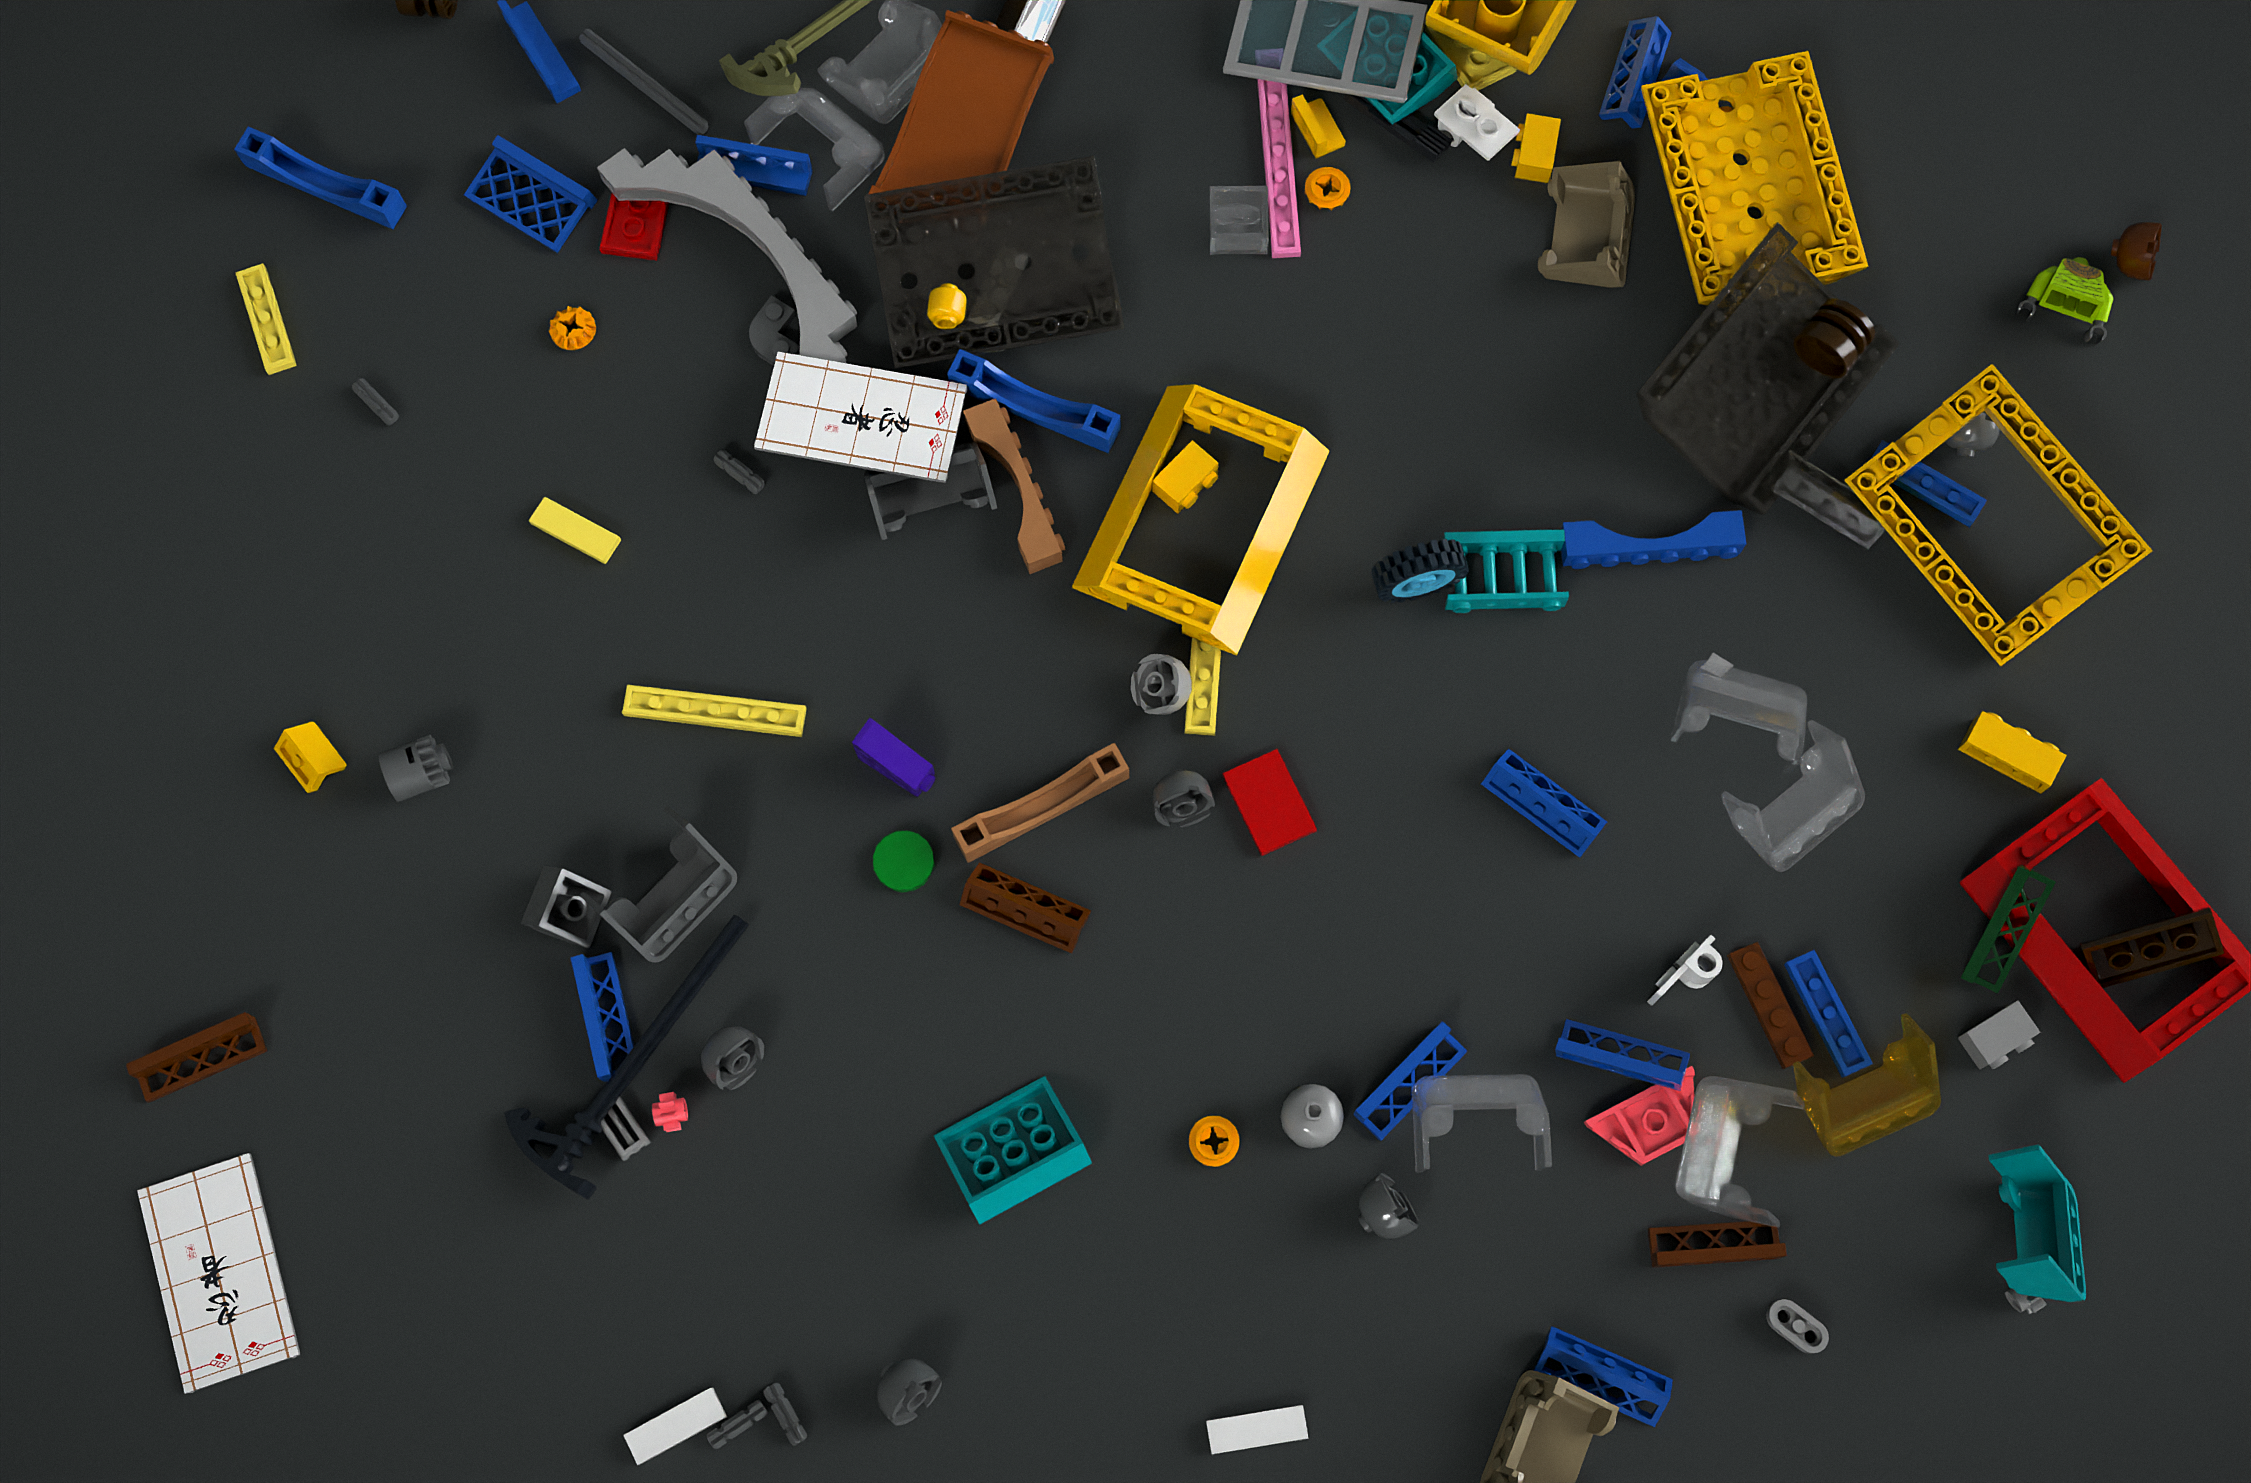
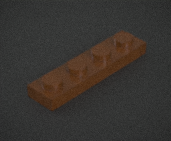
(1770, 1005)

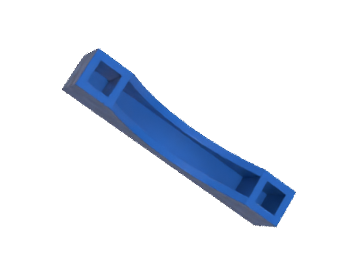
(356, 195)
(1076, 420)
(1591, 543)

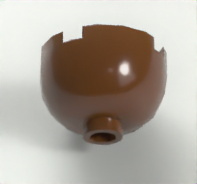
(2138, 250)

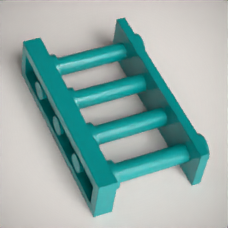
(1517, 544)

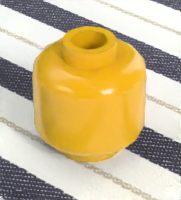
(946, 306)

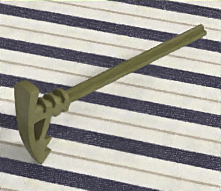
(768, 71)

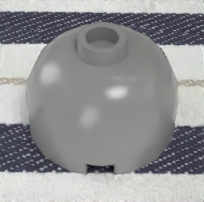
(1161, 684)
(1312, 1116)

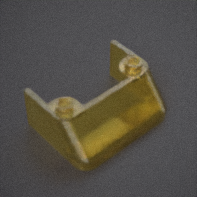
(1877, 1101)

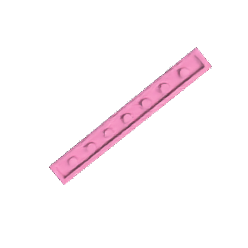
(1279, 169)

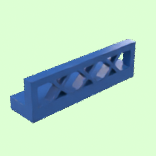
(540, 50)
(1642, 69)
(778, 172)
(1542, 804)
(592, 1012)
(1620, 1061)
(1405, 1069)
(1607, 1371)

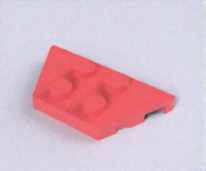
(1648, 1122)

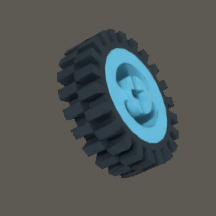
(1419, 570)

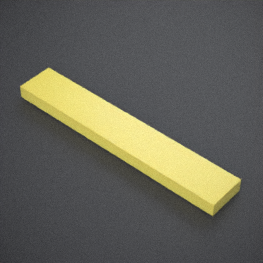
(714, 710)

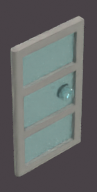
(1329, 44)

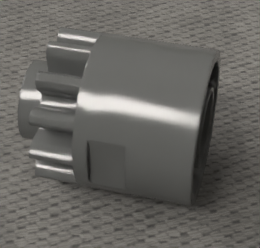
(415, 767)

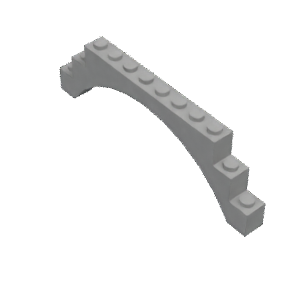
(718, 191)

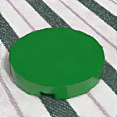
(903, 861)

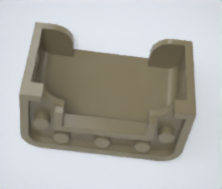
(1590, 225)
(1546, 1431)

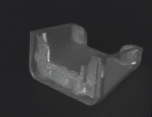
(888, 68)

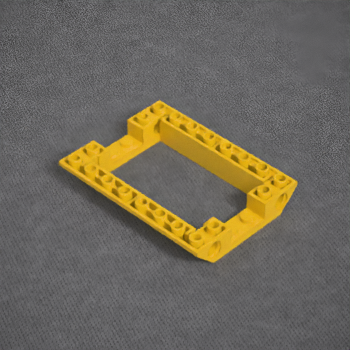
(1993, 394)
(1202, 619)

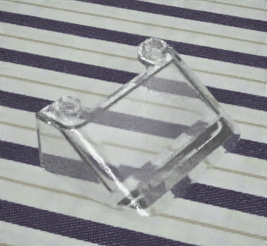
(1747, 700)

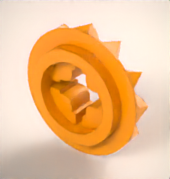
(1321, 178)
(578, 337)
(1223, 1129)

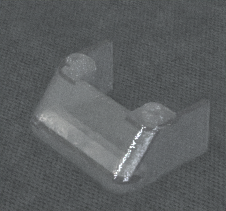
(854, 147)
(1808, 809)
(1438, 1096)
(1713, 1139)

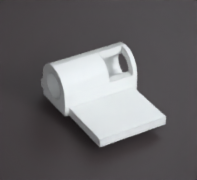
(1476, 121)
(1688, 969)

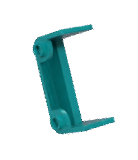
(2045, 1226)

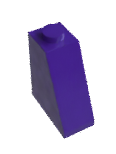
(893, 758)

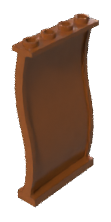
(966, 104)

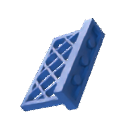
(541, 173)

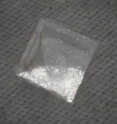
(1238, 219)

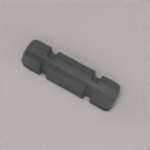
(375, 401)
(739, 471)
(785, 1413)
(737, 1424)

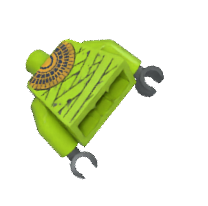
(2074, 291)

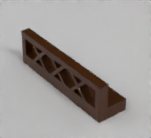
(1021, 910)
(192, 1046)
(1714, 1255)

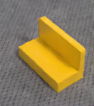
(1317, 126)
(308, 755)

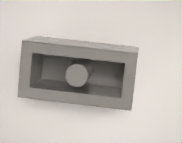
(1999, 1035)

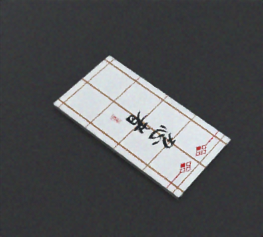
(861, 417)
(218, 1273)

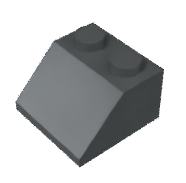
(559, 909)

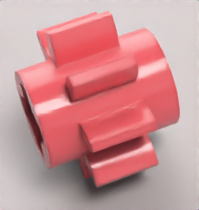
(670, 1112)

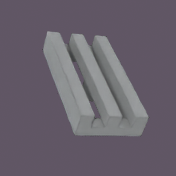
(634, 1146)

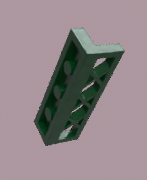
(1996, 924)

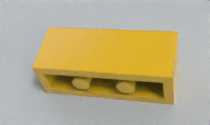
(2012, 751)

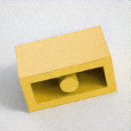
(1537, 148)
(1185, 477)

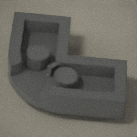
(767, 330)

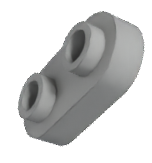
(1797, 1325)

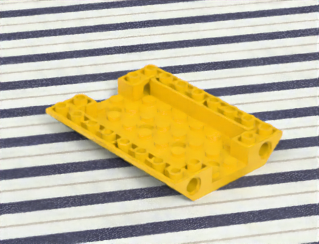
(1787, 175)

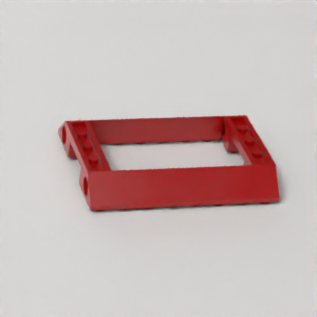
(2064, 975)

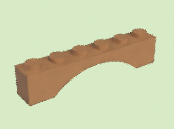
(1036, 538)
(1084, 781)

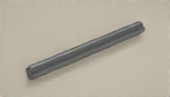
(644, 82)

